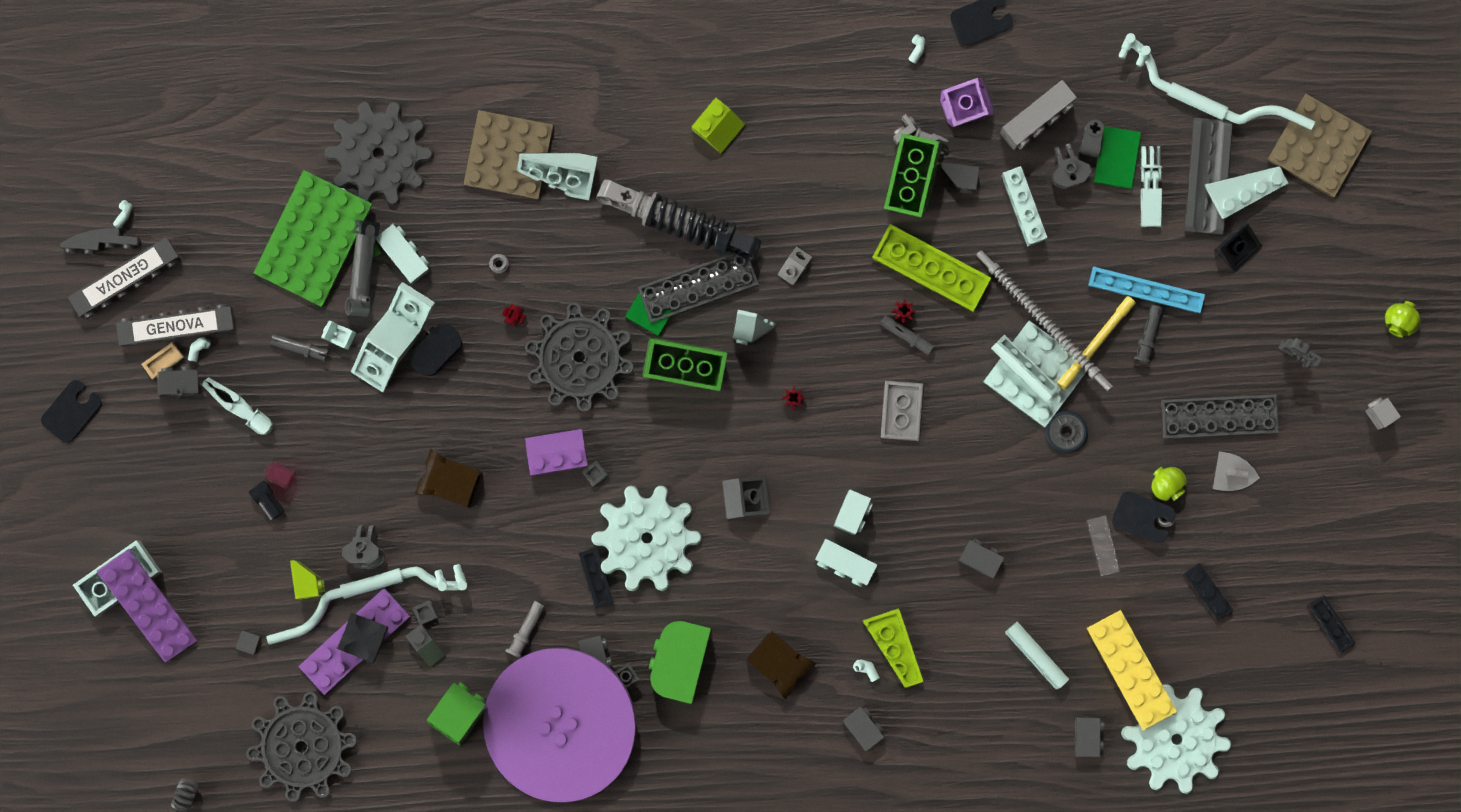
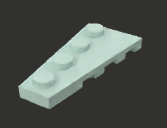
(1240, 191)

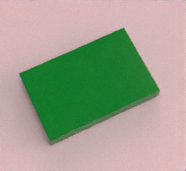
(1117, 157)

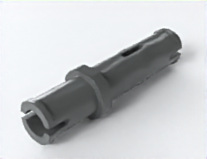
(907, 335)
(307, 350)

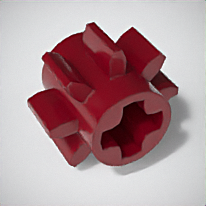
(513, 315)
(899, 315)
(793, 392)

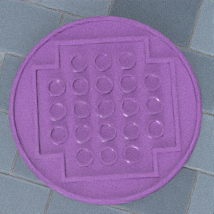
(559, 724)

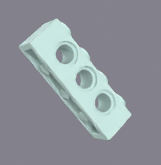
(1024, 206)

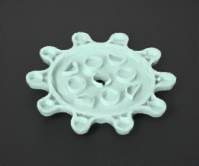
(643, 559)
(1190, 756)

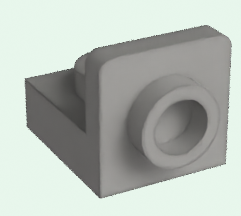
(909, 130)

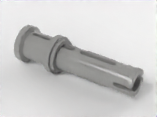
(521, 638)

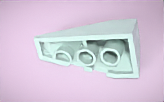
(561, 170)
(750, 327)

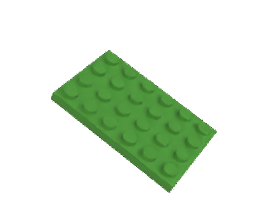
(312, 238)

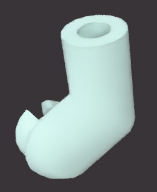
(919, 49)
(124, 215)
(196, 346)
(866, 667)

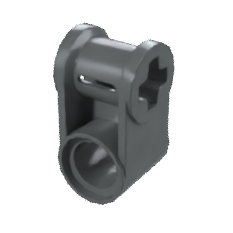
(1091, 142)

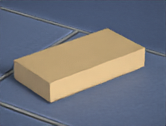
(163, 359)

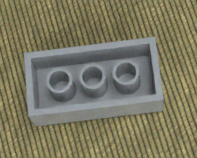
(1037, 115)

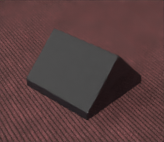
(1238, 247)

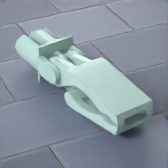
(1151, 197)
(256, 421)

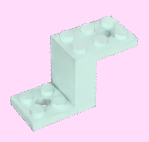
(392, 337)

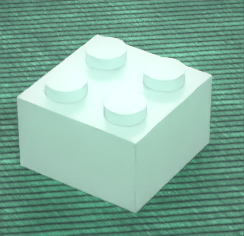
(852, 512)

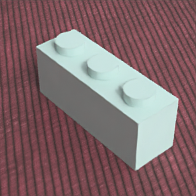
(403, 253)
(845, 563)

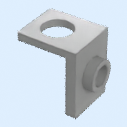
(794, 266)

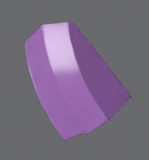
(966, 102)

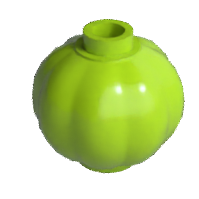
(1402, 319)
(1168, 483)

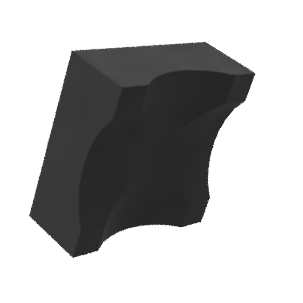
(362, 637)

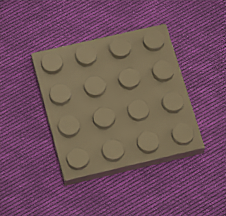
(496, 153)
(1320, 154)

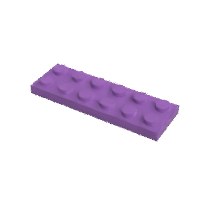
(146, 605)
(330, 665)

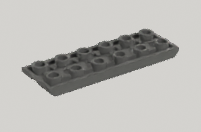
(1207, 165)
(698, 286)
(1219, 416)

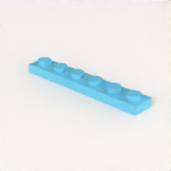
(1146, 290)

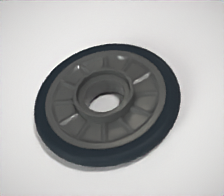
(1078, 428)

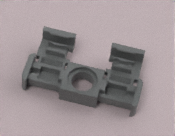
(1300, 349)

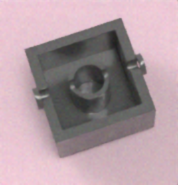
(174, 382)

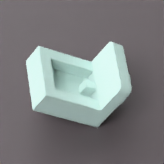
(338, 335)

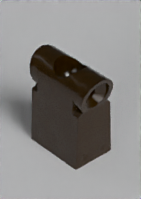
(448, 480)
(779, 663)

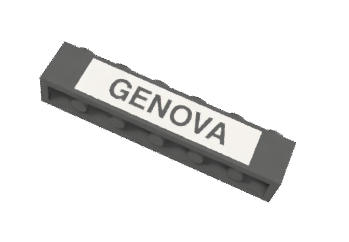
(124, 277)
(176, 326)

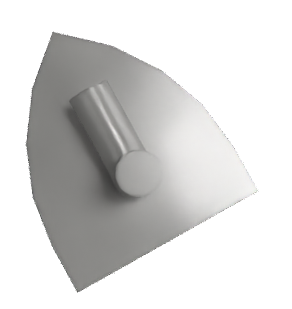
(1233, 473)

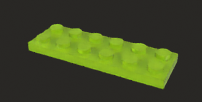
(931, 267)

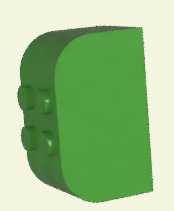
(913, 175)
(684, 364)
(678, 660)
(457, 713)

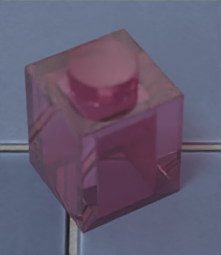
(279, 474)

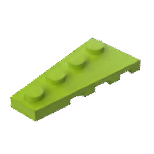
(894, 643)

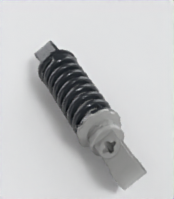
(659, 214)

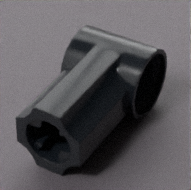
(263, 496)

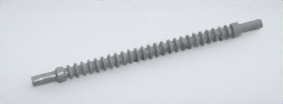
(1094, 372)

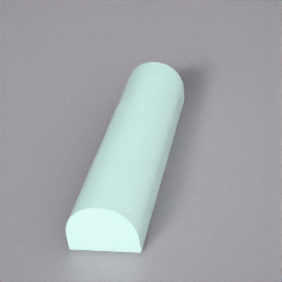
(1025, 368)
(1037, 655)

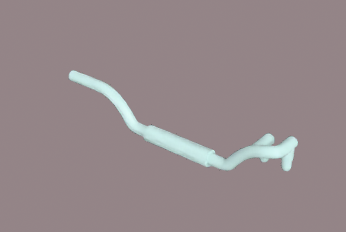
(1200, 101)
(367, 585)

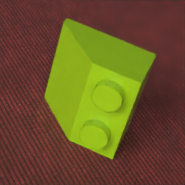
(718, 125)
(306, 582)

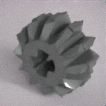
(184, 795)

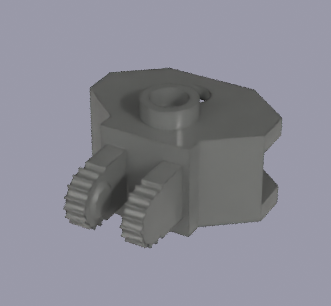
(1069, 167)
(363, 550)

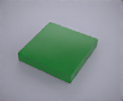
(638, 314)

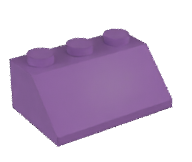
(556, 452)

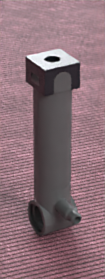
(359, 301)

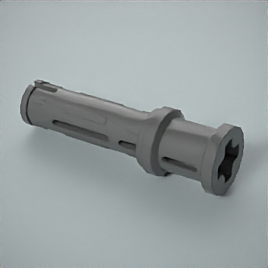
(1146, 343)

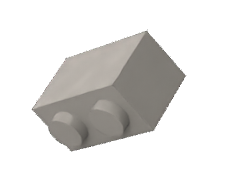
(1382, 412)

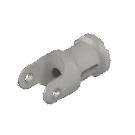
(934, 137)

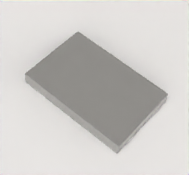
(901, 410)

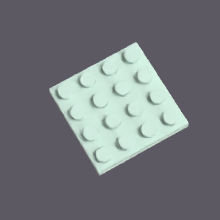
(1050, 359)

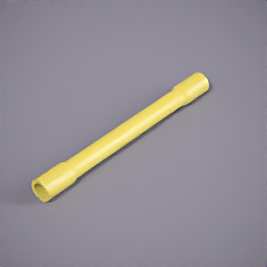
(1121, 312)

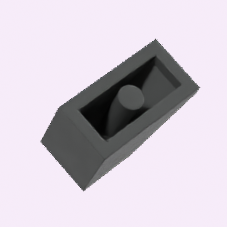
(961, 176)
(425, 645)

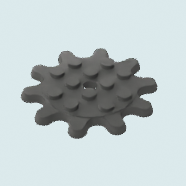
(399, 159)
(576, 335)
(280, 751)

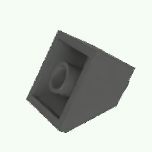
(746, 497)

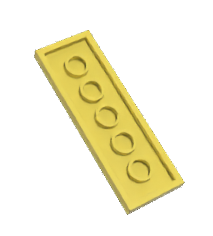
(1131, 670)

